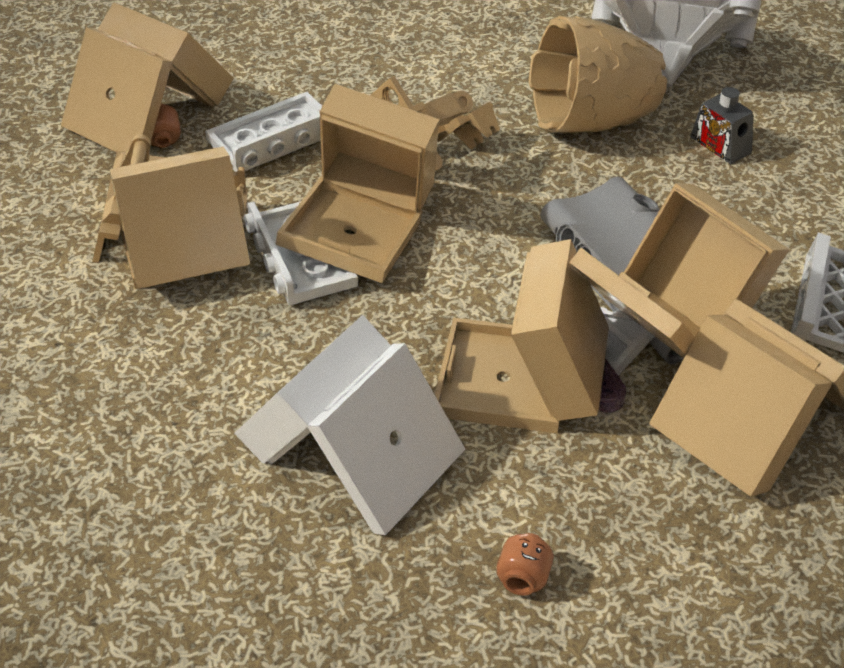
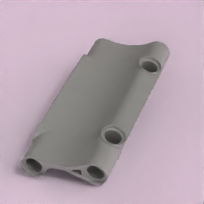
(609, 227)

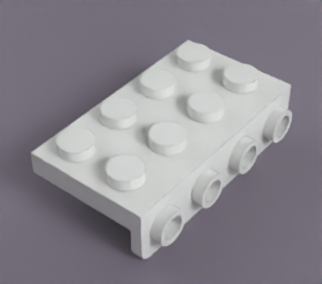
(269, 132)
(294, 274)

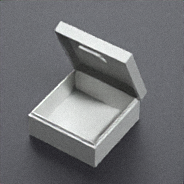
(351, 405)

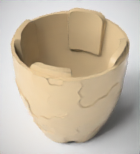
(593, 76)

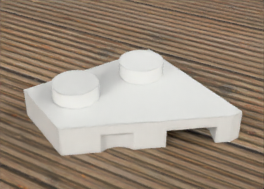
(624, 339)

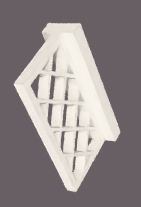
(812, 298)

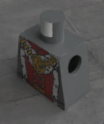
(725, 126)

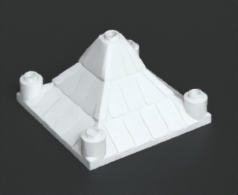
(682, 26)

